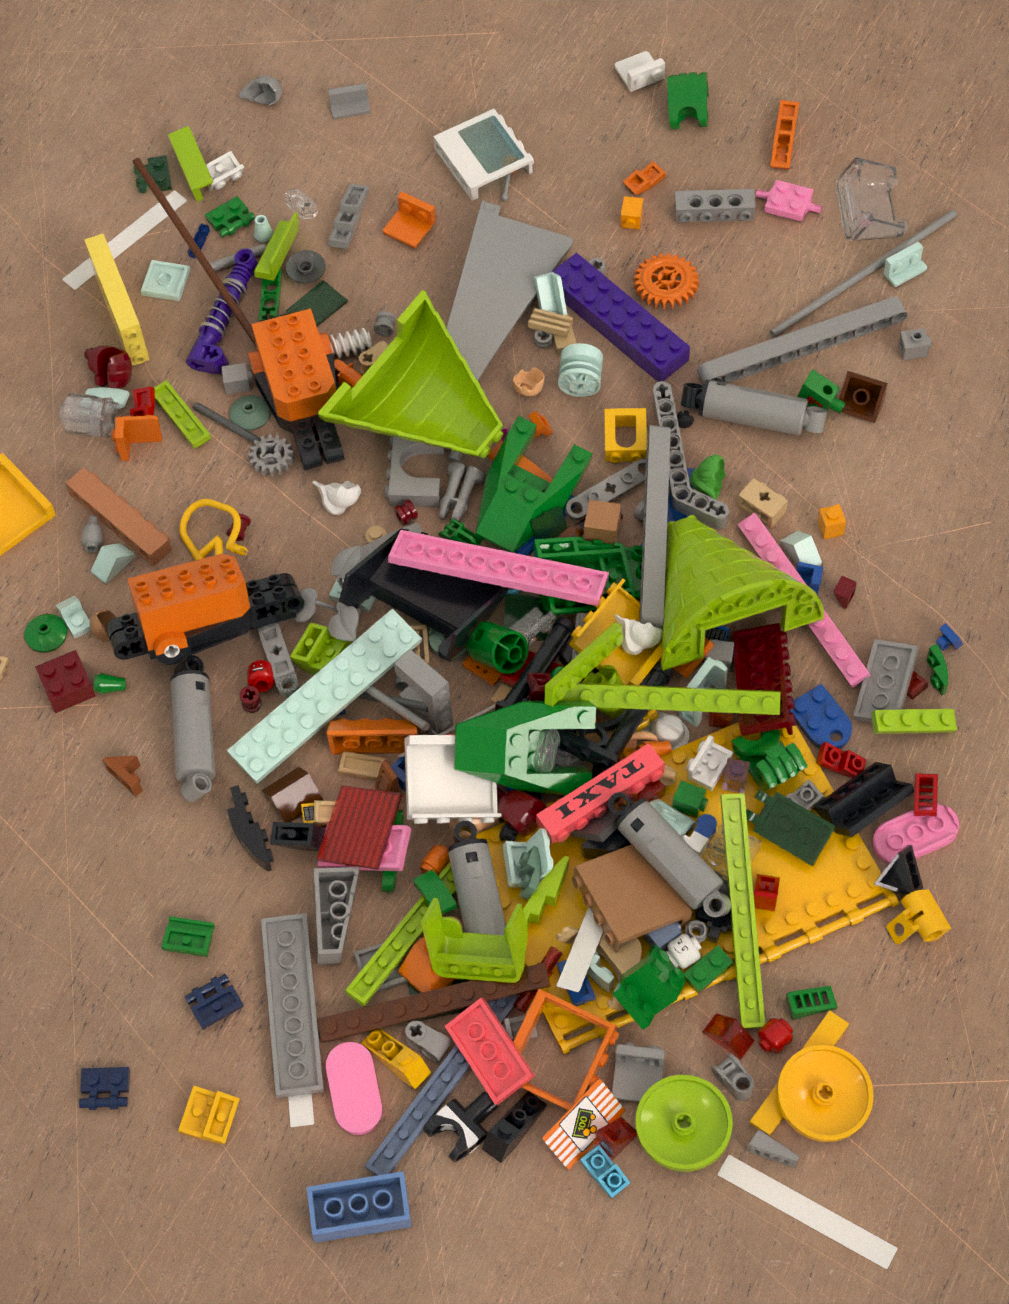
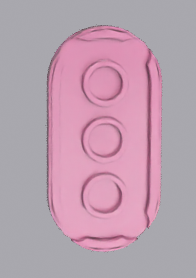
(921, 832)
(354, 1088)

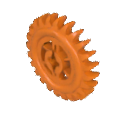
(666, 288)

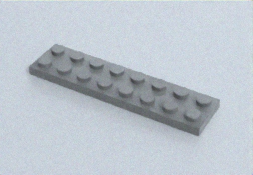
(292, 1006)

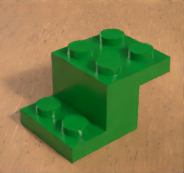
(649, 986)

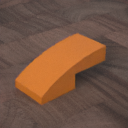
(645, 179)

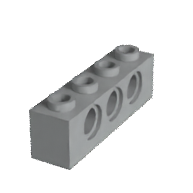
(714, 205)

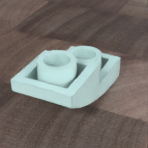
(117, 395)
(602, 975)

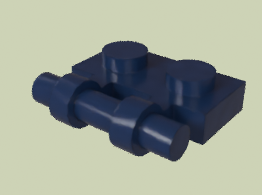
(216, 1006)
(104, 1080)

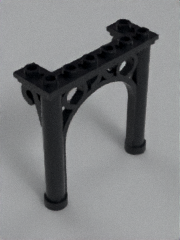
(600, 754)

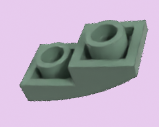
(530, 871)

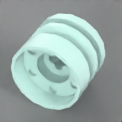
(580, 370)

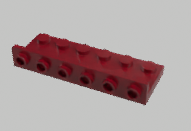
(762, 665)

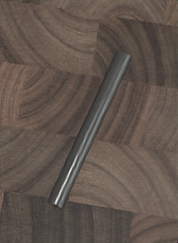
(225, 422)
(407, 703)

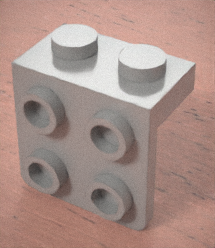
(636, 1070)

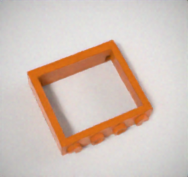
(600, 1059)

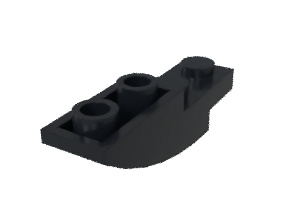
(248, 832)

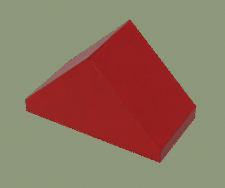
(766, 892)

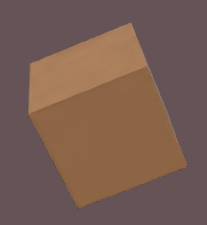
(602, 521)

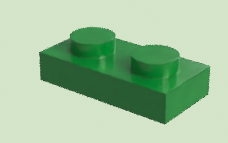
(708, 969)

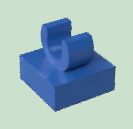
(949, 638)

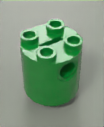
(497, 647)

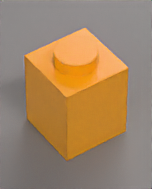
(631, 212)
(831, 521)

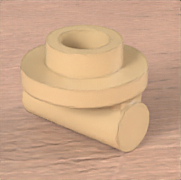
(668, 776)

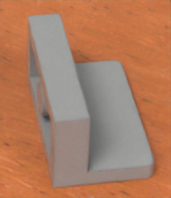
(349, 101)

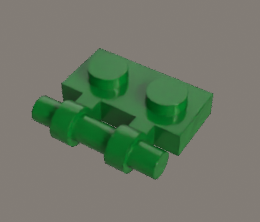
(226, 214)

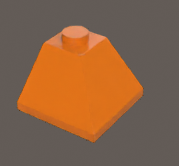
(419, 971)

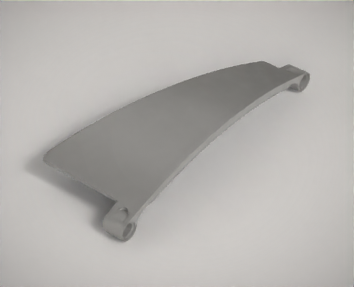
(499, 282)

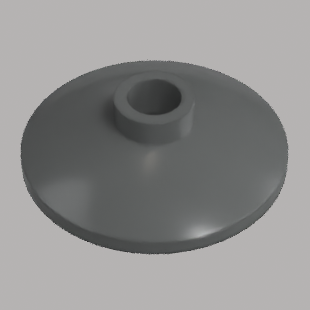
(302, 261)

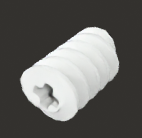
(350, 343)

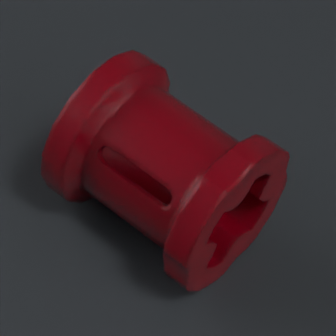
(244, 523)
(254, 695)

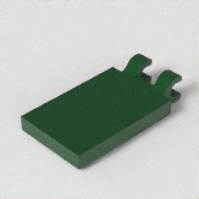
(791, 826)

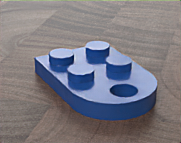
(820, 717)

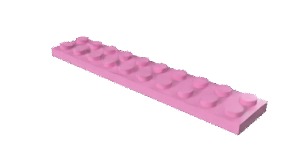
(499, 567)

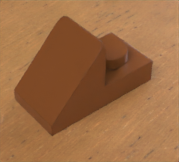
(123, 770)

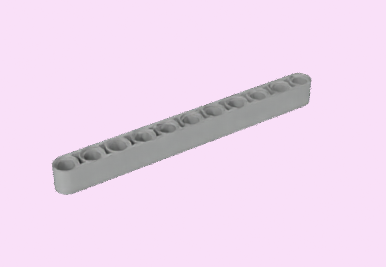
(804, 341)
(655, 526)

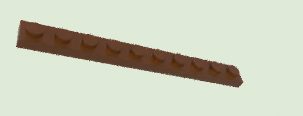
(428, 1004)

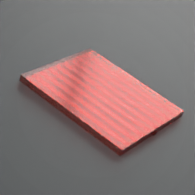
(359, 827)

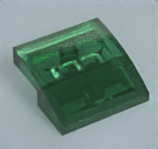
(518, 606)

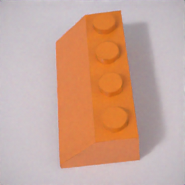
(369, 736)

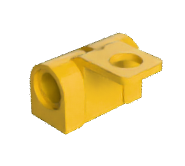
(920, 916)

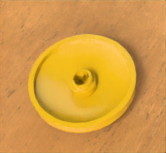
(824, 1093)

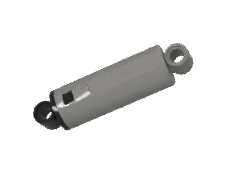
(753, 407)
(192, 728)
(669, 854)
(475, 883)

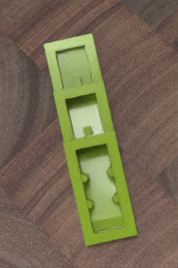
(546, 892)

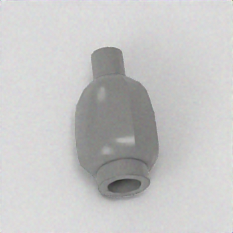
(92, 535)

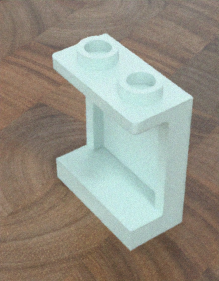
(710, 674)

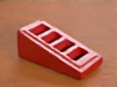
(926, 780)

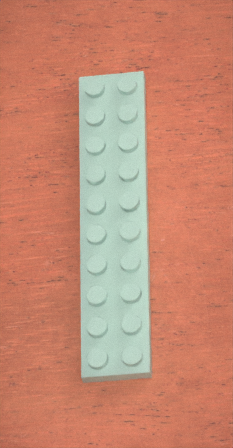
(324, 696)

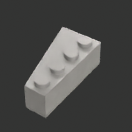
(333, 906)

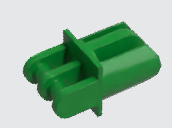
(459, 534)

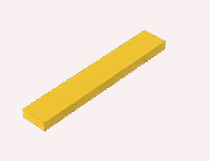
(827, 1033)

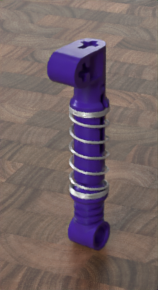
(212, 330)

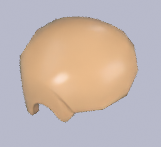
(528, 383)

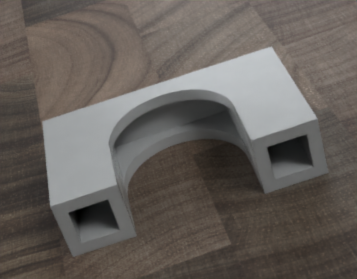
(401, 487)
(427, 687)

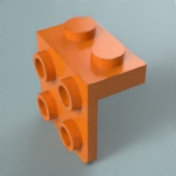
(135, 430)

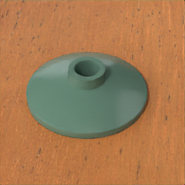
(253, 418)

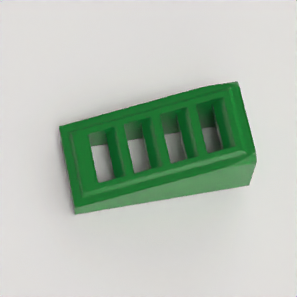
(795, 1012)

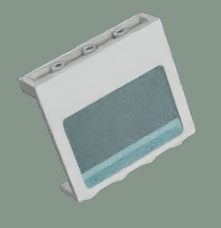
(481, 151)

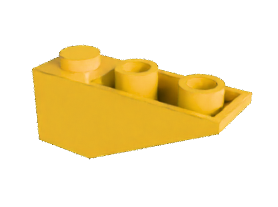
(397, 1057)

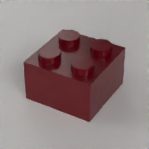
(65, 681)

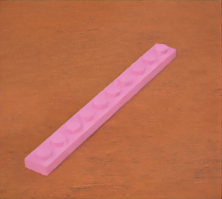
(824, 629)

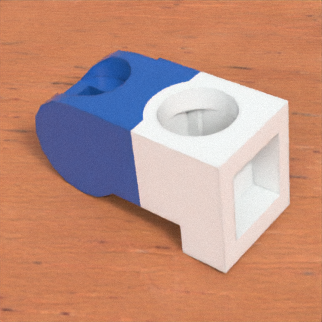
(702, 834)

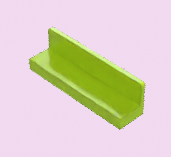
(191, 160)
(277, 248)

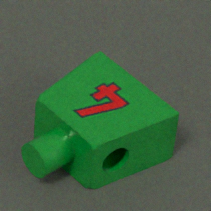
(821, 392)

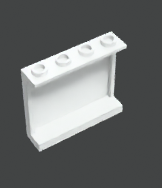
(438, 789)

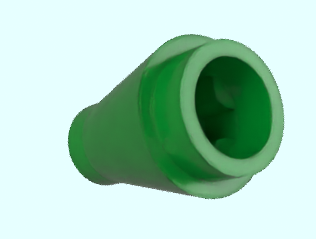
(107, 683)

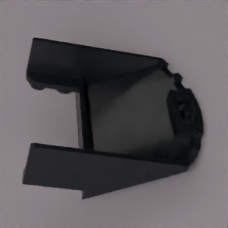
(435, 599)

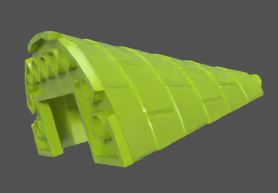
(420, 390)
(719, 583)

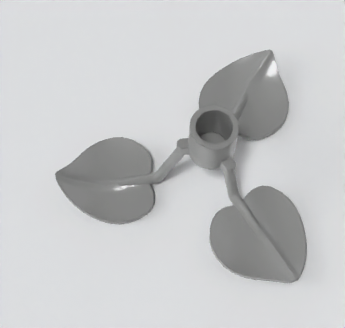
(345, 623)

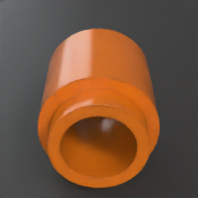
(435, 859)

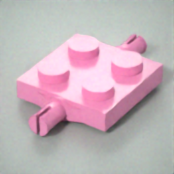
(789, 200)

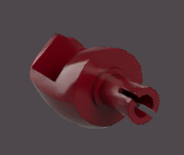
(109, 365)
(519, 810)

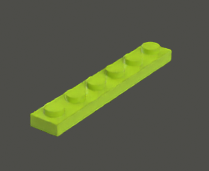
(583, 664)

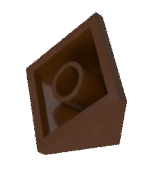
(863, 396)
(290, 792)

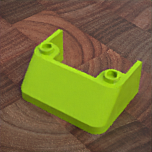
(475, 954)

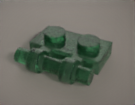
(159, 171)

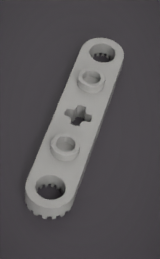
(621, 482)
(281, 664)

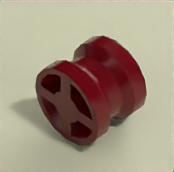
(405, 512)

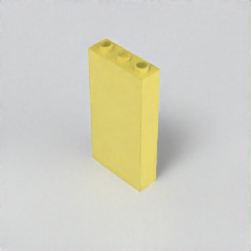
(117, 299)

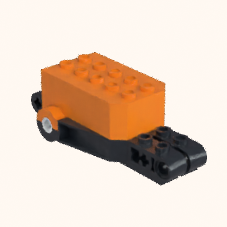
(296, 380)
(198, 608)

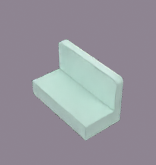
(550, 293)

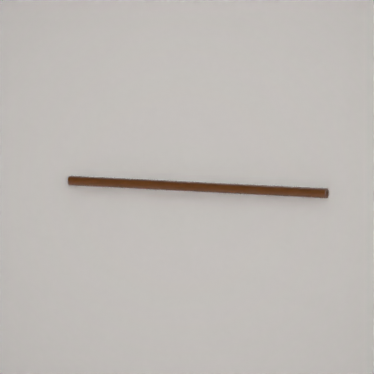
(194, 248)

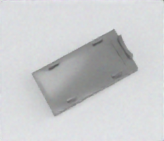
(890, 673)

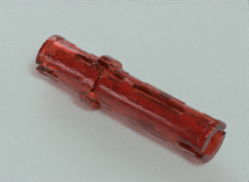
(550, 959)

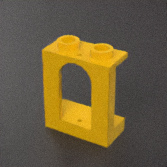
(625, 418)

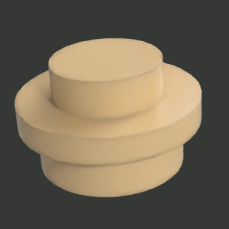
(374, 533)

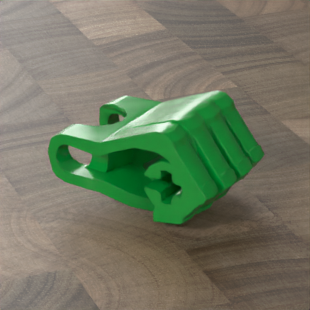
(687, 98)
(769, 759)

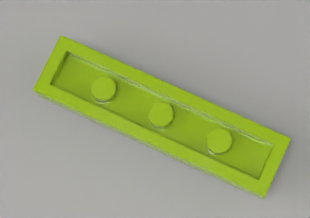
(181, 415)
(913, 721)

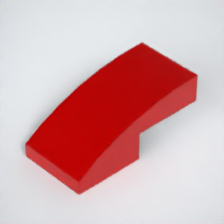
(143, 401)

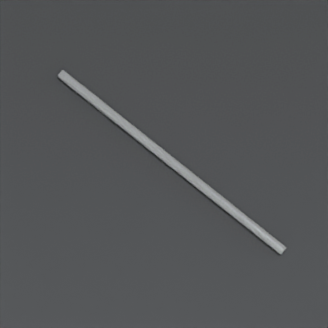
(861, 274)

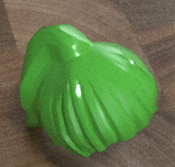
(709, 476)

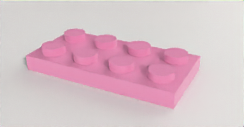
(394, 853)

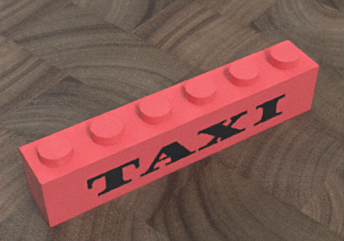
(592, 798)

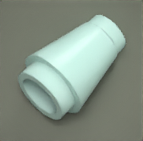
(262, 229)

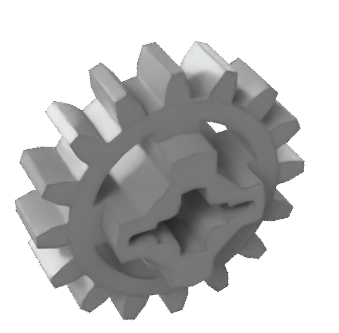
(271, 455)

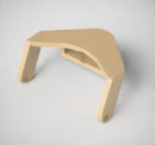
(621, 961)

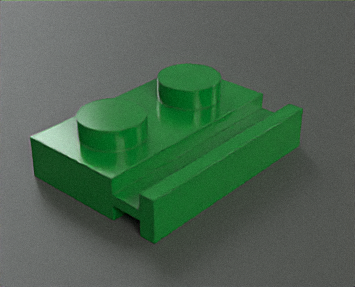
(188, 936)

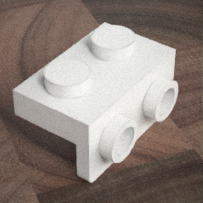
(224, 169)
(708, 763)

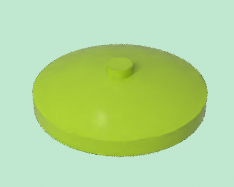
(683, 1123)

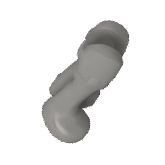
(459, 505)

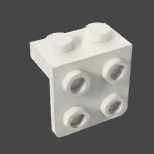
(640, 70)

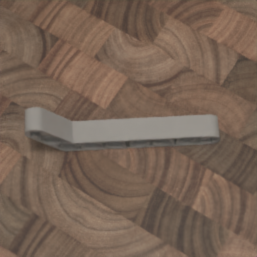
(714, 512)

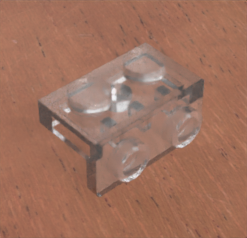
(533, 623)

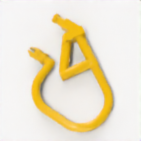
(217, 542)

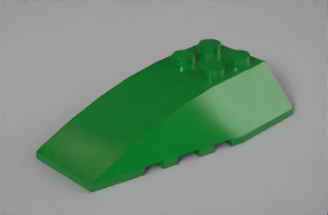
(617, 559)

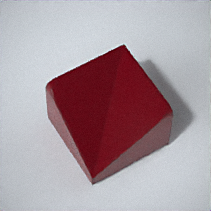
(845, 591)

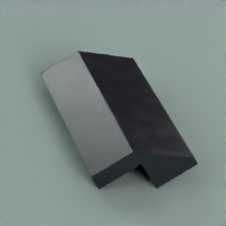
(863, 799)

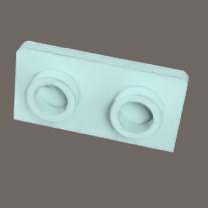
(905, 265)

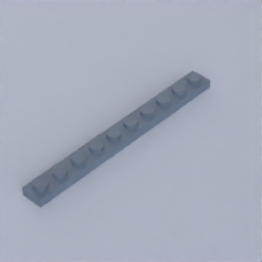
(427, 1102)

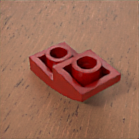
(841, 762)

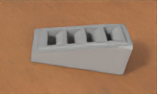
(771, 1149)

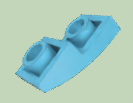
(604, 1171)

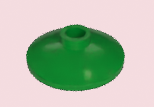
(45, 640)

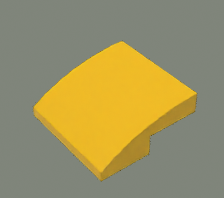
(208, 1115)

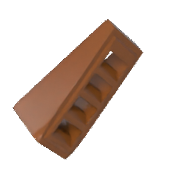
(387, 779)

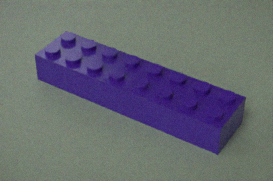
(621, 319)

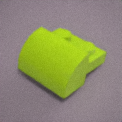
(317, 649)

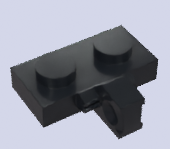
(717, 924)

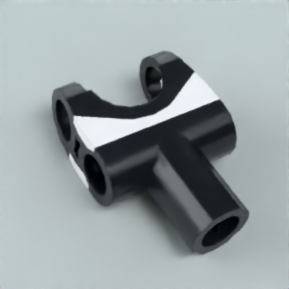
(464, 1122)

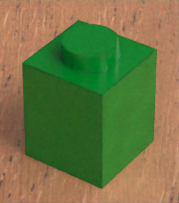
(690, 799)

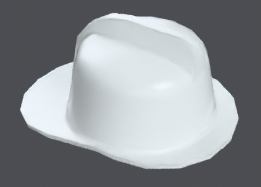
(669, 728)

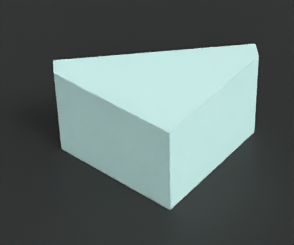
(801, 548)
(111, 561)

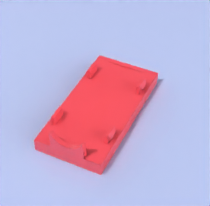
(489, 1051)

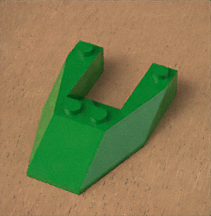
(518, 496)
(504, 744)

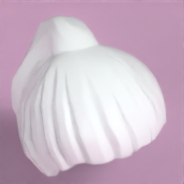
(338, 496)
(638, 635)

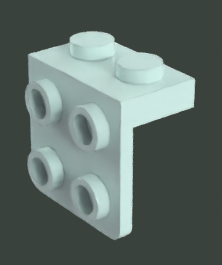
(513, 851)

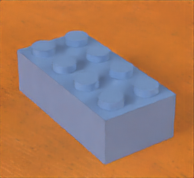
(359, 1207)

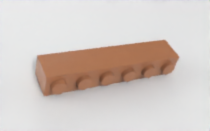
(119, 516)

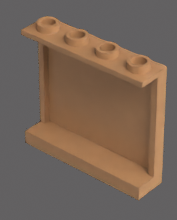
(628, 896)

